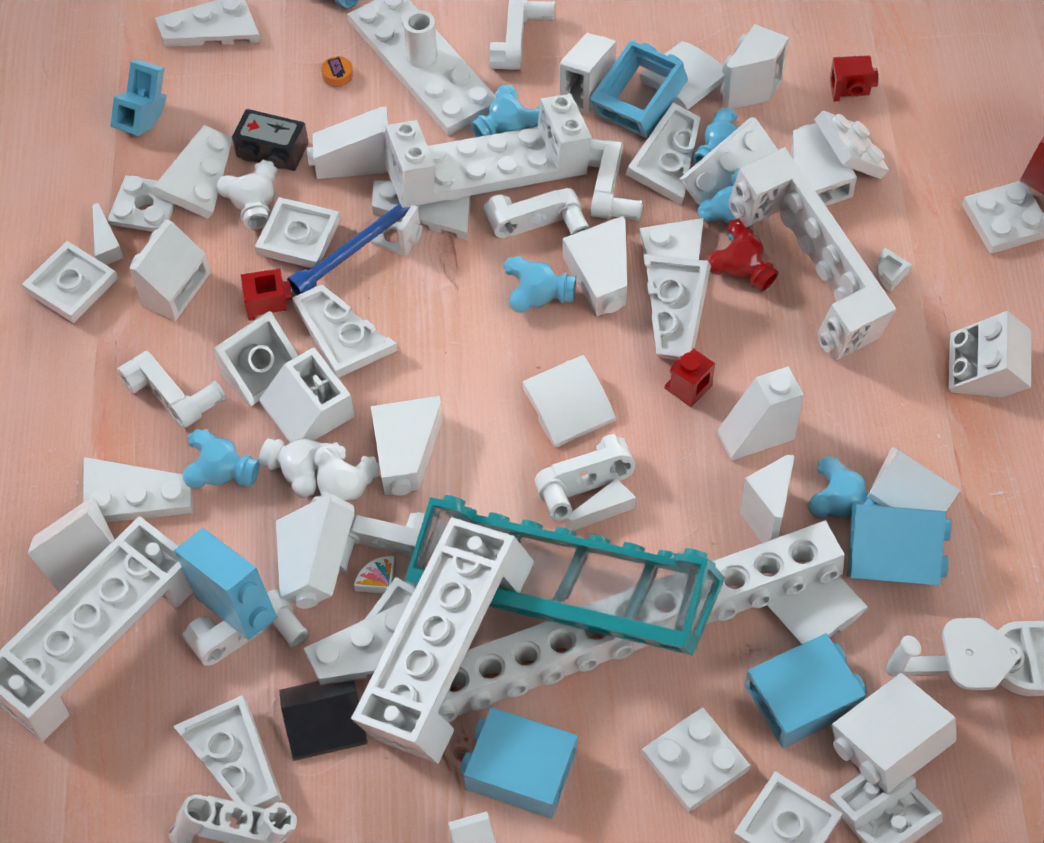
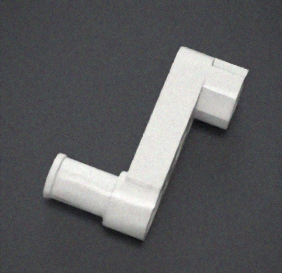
(509, 54)
(605, 205)
(539, 211)
(186, 410)
(562, 480)
(382, 536)
(216, 642)
(209, 815)

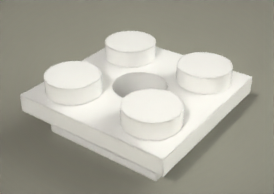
(133, 195)

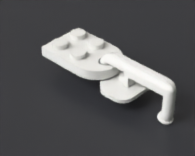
(980, 656)

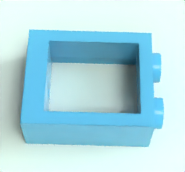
(626, 115)

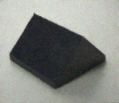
(320, 718)

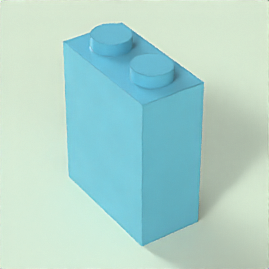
(898, 544)
(226, 583)
(805, 689)
(519, 762)

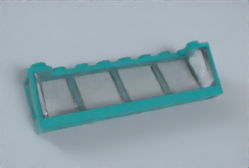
(590, 582)

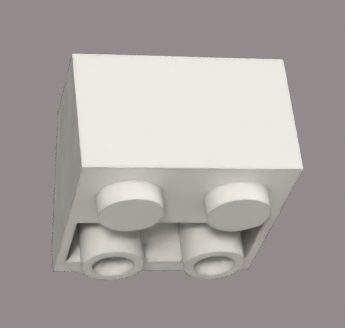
(754, 68)
(169, 271)
(991, 357)
(307, 398)

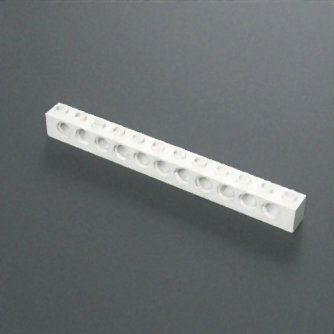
(539, 642)

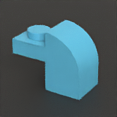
(142, 102)

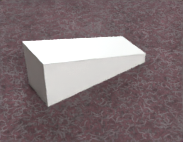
(105, 244)
(605, 504)

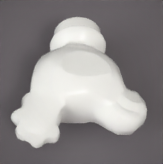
(251, 194)
(296, 462)
(341, 478)

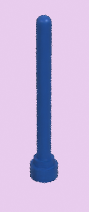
(307, 280)

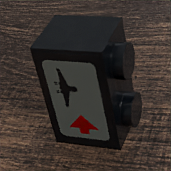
(270, 138)

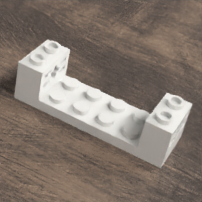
(490, 162)
(861, 303)
(86, 623)
(435, 636)

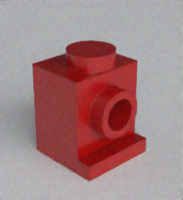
(852, 76)
(265, 292)
(691, 377)

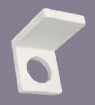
(408, 233)

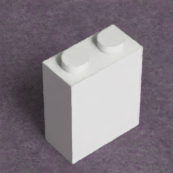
(894, 733)

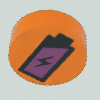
(337, 71)

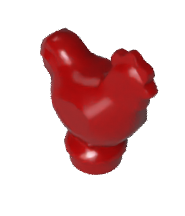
(743, 258)

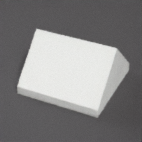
(254, 357)
(910, 485)
(766, 498)
(71, 543)

